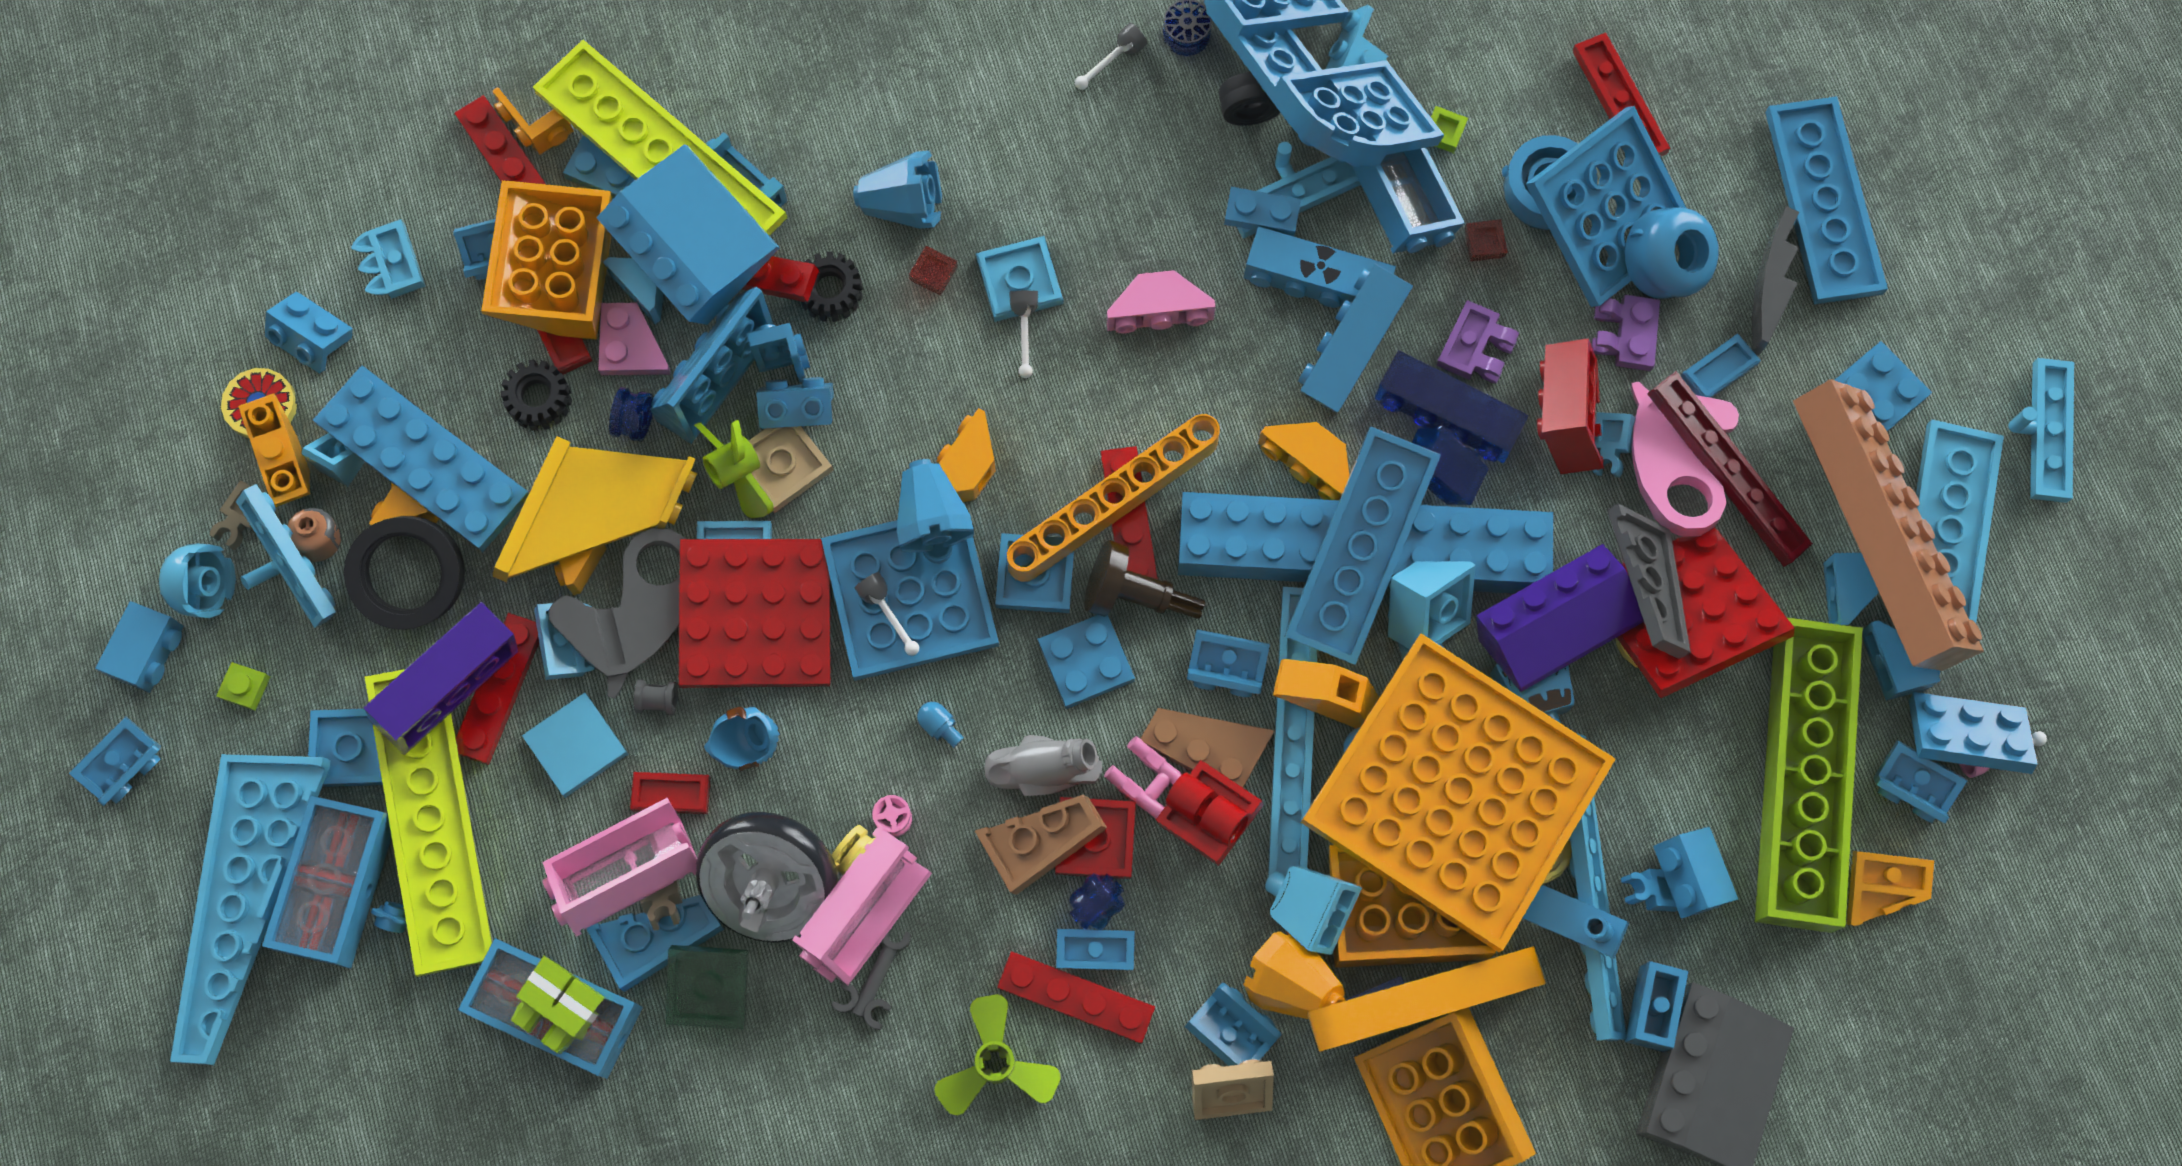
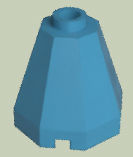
(902, 191)
(930, 509)

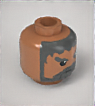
(315, 534)

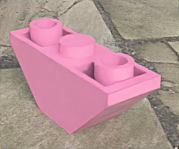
(1158, 303)

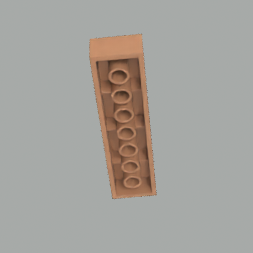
(1889, 526)

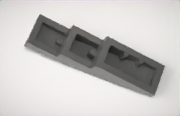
(1772, 286)

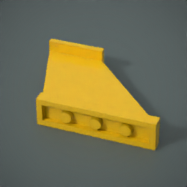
(590, 501)

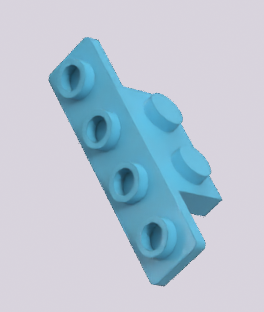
(1351, 46)

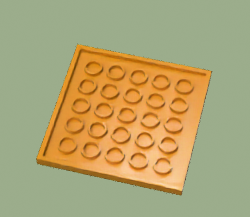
(1459, 792)

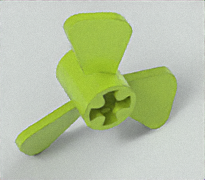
(734, 465)
(960, 1089)

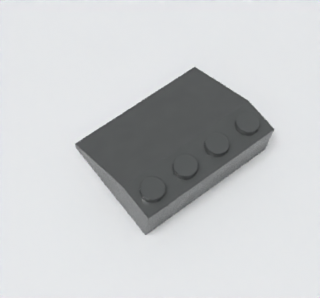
(1717, 1080)

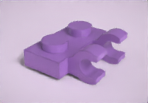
(1636, 332)
(1468, 340)

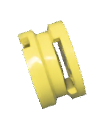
(850, 848)

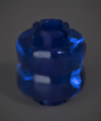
(1096, 901)

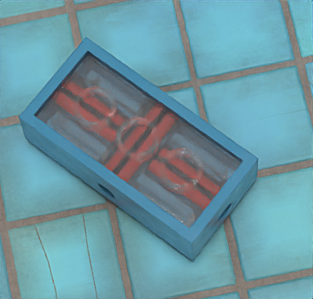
(329, 882)
(494, 1001)

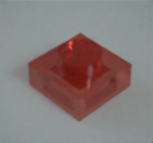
(1485, 240)
(933, 270)

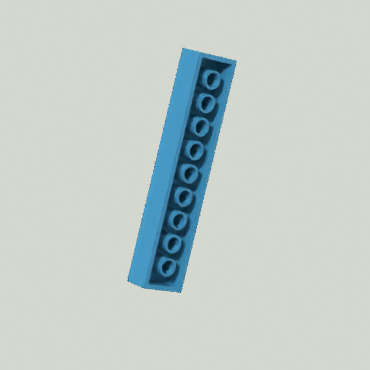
(1283, 537)

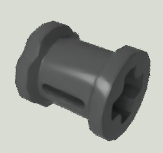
(655, 697)

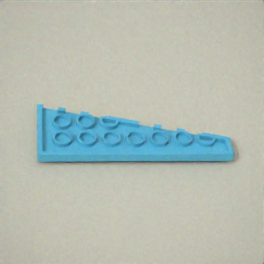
(244, 864)

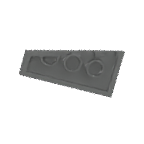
(1654, 578)

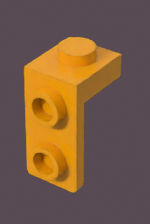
(542, 134)

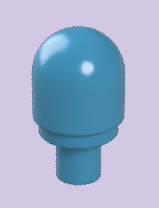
(939, 723)

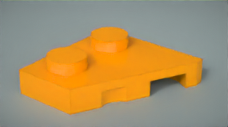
(1886, 884)

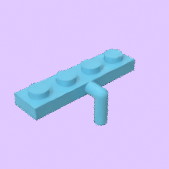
(1311, 184)
(2051, 429)
(285, 557)

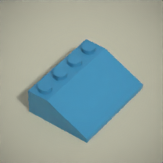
(688, 235)
(713, 367)

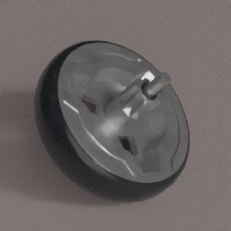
(759, 898)

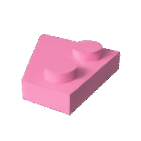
(628, 343)

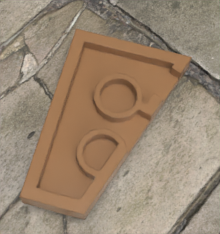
(1221, 744)
(1038, 842)

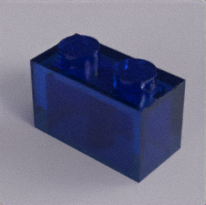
(1458, 469)

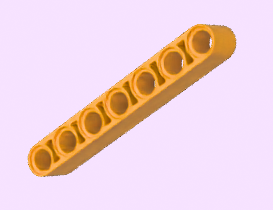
(1106, 513)
(1425, 998)

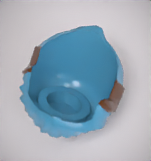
(742, 738)

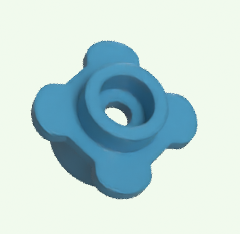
(390, 917)

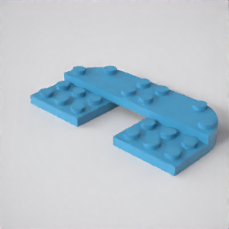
(1342, 111)

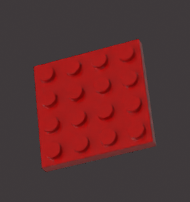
(753, 613)
(1724, 616)

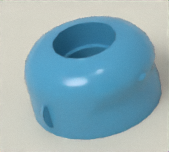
(1525, 165)
(1652, 257)

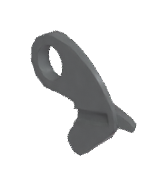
(625, 636)

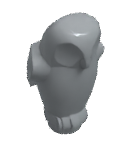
(1043, 765)

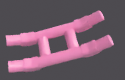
(1145, 799)

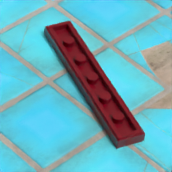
(1730, 468)

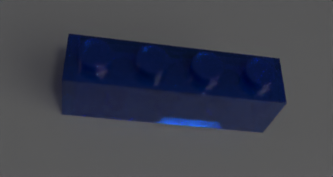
(1444, 401)

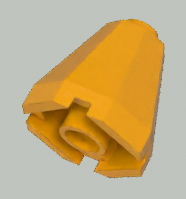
(1291, 978)

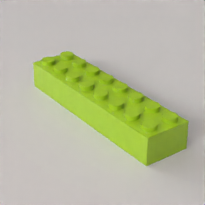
(1809, 778)

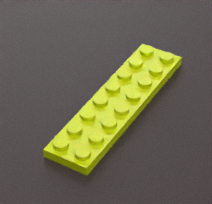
(635, 127)
(433, 847)

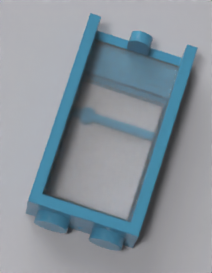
(1411, 200)

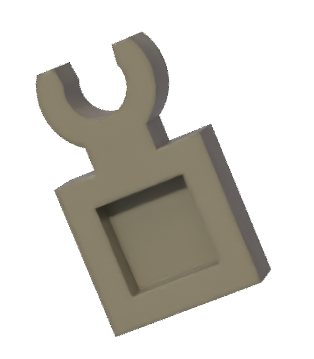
(235, 520)
(663, 904)

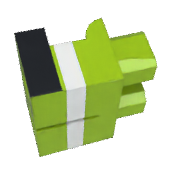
(562, 1000)

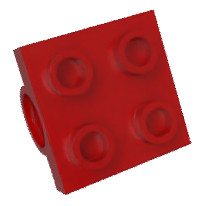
(1208, 811)

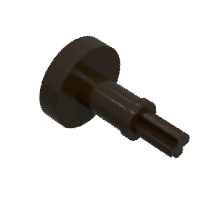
(1112, 581)

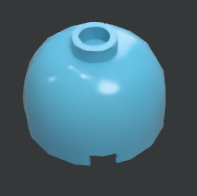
(197, 580)

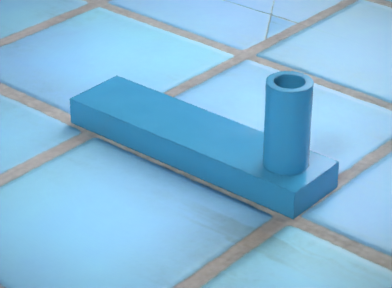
(1577, 921)

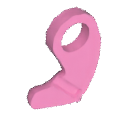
(1665, 460)

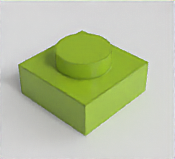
(1452, 127)
(243, 686)

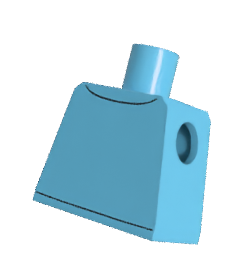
(1312, 906)

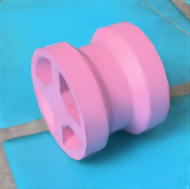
(891, 808)

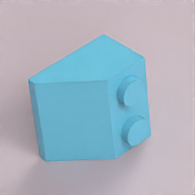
(1430, 600)

